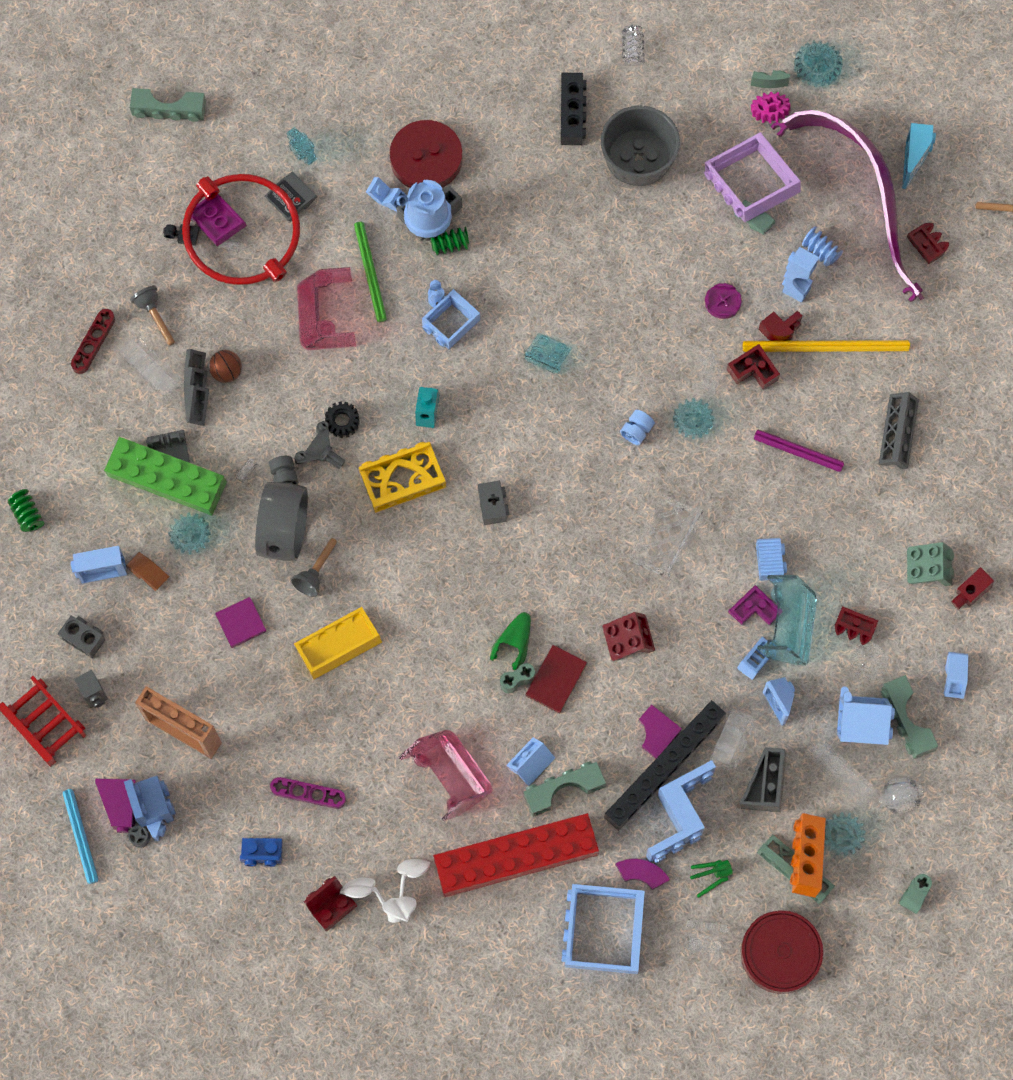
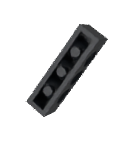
(572, 83)

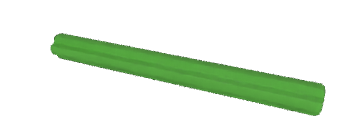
(370, 271)

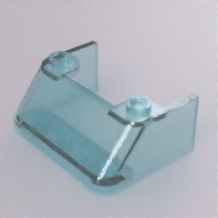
(793, 620)

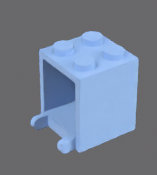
(864, 719)

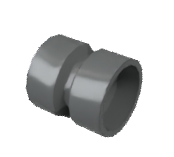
(283, 470)

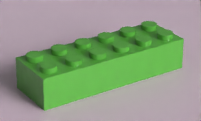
(165, 476)

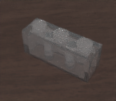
(732, 740)

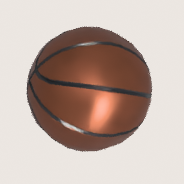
(225, 366)

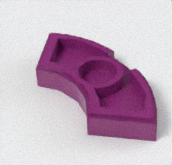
(643, 871)

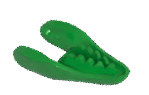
(516, 635)

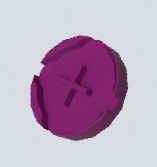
(723, 301)

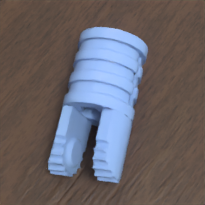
(435, 296)

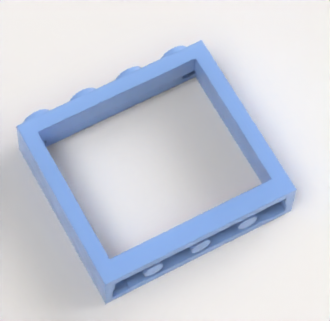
(570, 915)

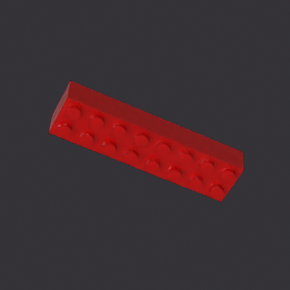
(516, 855)

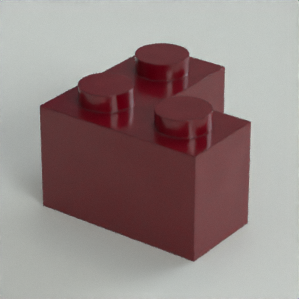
(754, 363)

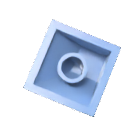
(780, 697)

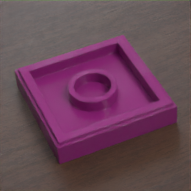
(240, 622)

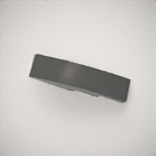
(194, 387)

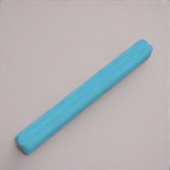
(80, 836)

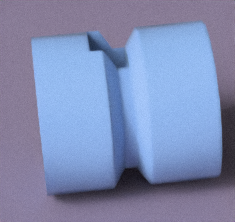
(637, 427)

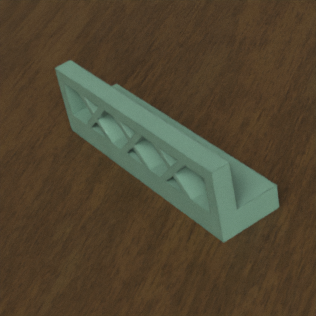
(783, 867)

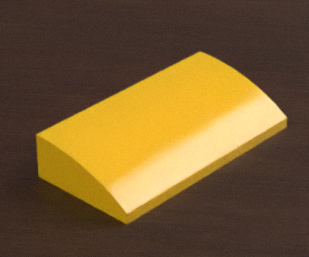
(338, 643)

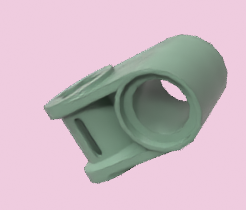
(914, 895)

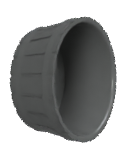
(640, 131)

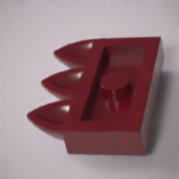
(927, 243)
(856, 625)

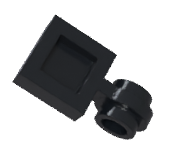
(171, 231)

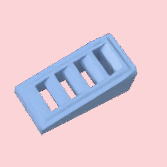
(748, 666)

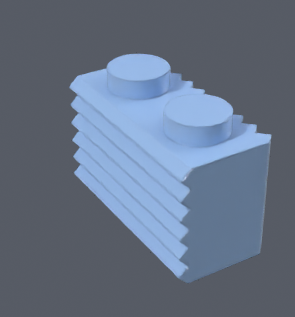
(770, 557)

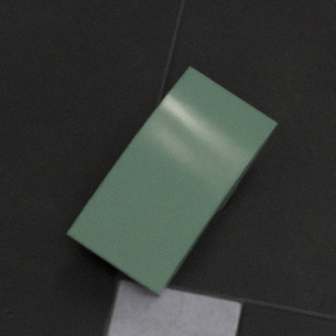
(776, 80)
(760, 223)

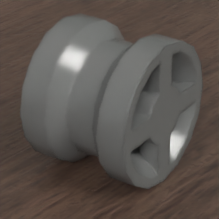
(135, 834)

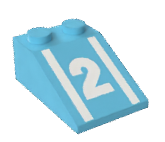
(918, 144)

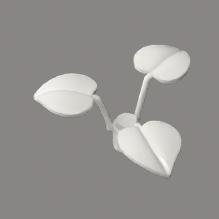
(396, 908)

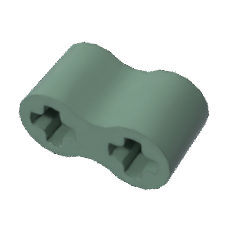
(517, 678)

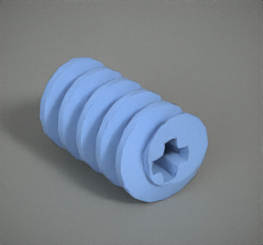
(820, 247)

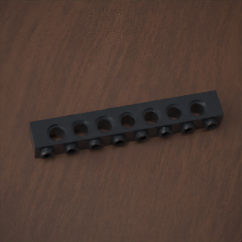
(665, 765)

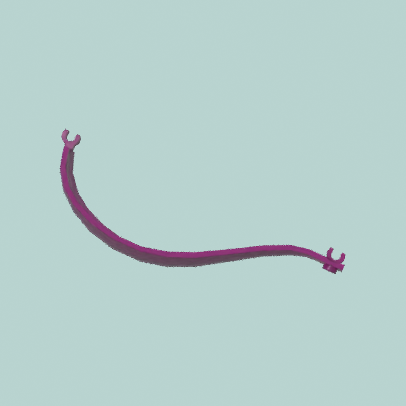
(831, 121)

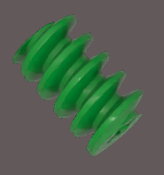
(450, 241)
(24, 511)

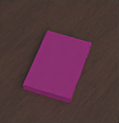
(217, 219)

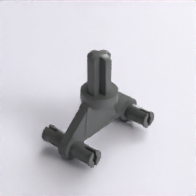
(320, 449)

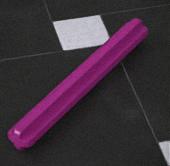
(799, 450)

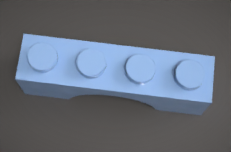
(798, 273)

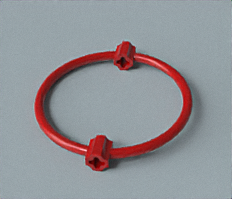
(272, 268)

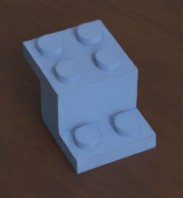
(150, 801)

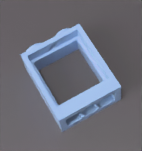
(463, 306)
(99, 564)

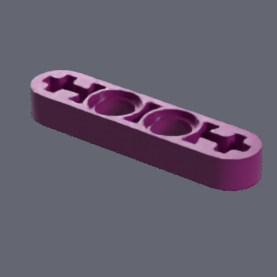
(308, 791)

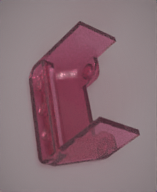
(313, 332)
(453, 768)

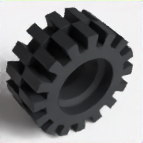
(342, 409)

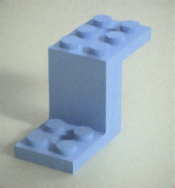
(681, 812)

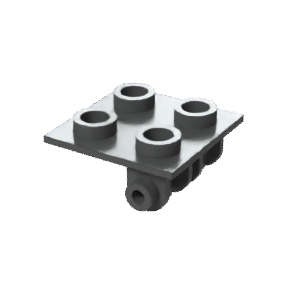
(170, 444)

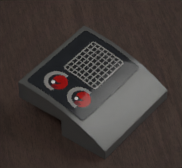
(298, 192)

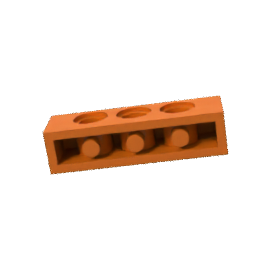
(814, 828)

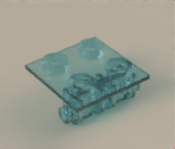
(548, 352)

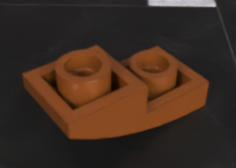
(147, 570)

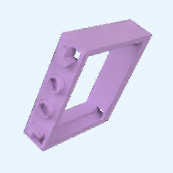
(736, 153)

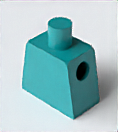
(427, 404)

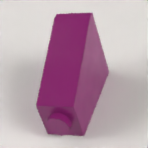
(116, 803)

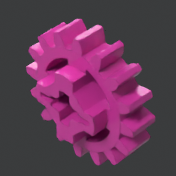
(770, 107)

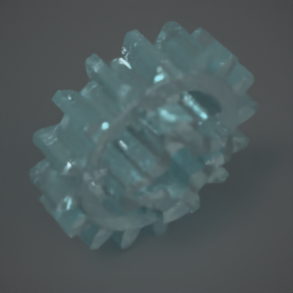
(301, 146)
(685, 418)
(181, 533)
(849, 839)

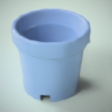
(427, 210)

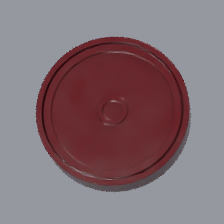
(426, 153)
(781, 952)

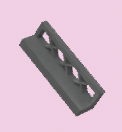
(903, 428)

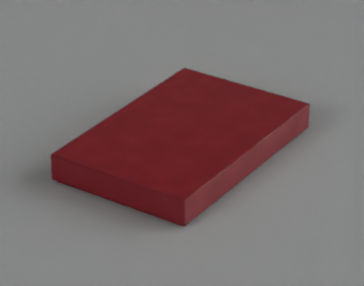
(556, 679)

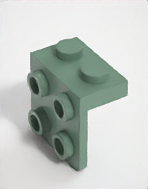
(930, 564)

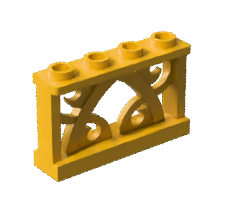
(400, 459)

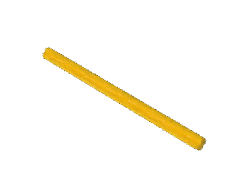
(829, 346)

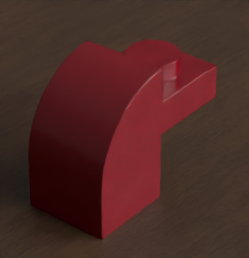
(778, 330)

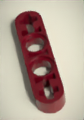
(93, 341)

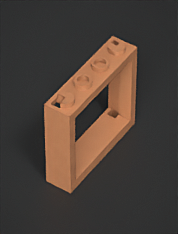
(178, 722)

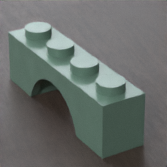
(189, 107)
(919, 740)
(586, 778)

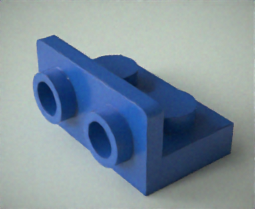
(261, 851)

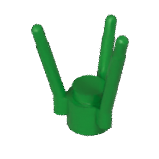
(721, 869)

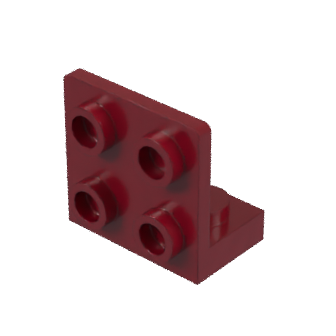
(628, 636)
(328, 904)

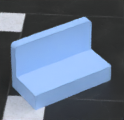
(531, 761)

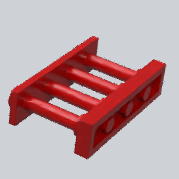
(36, 738)

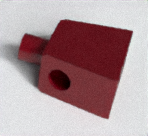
(979, 583)

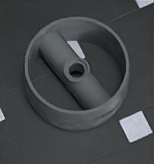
(281, 521)

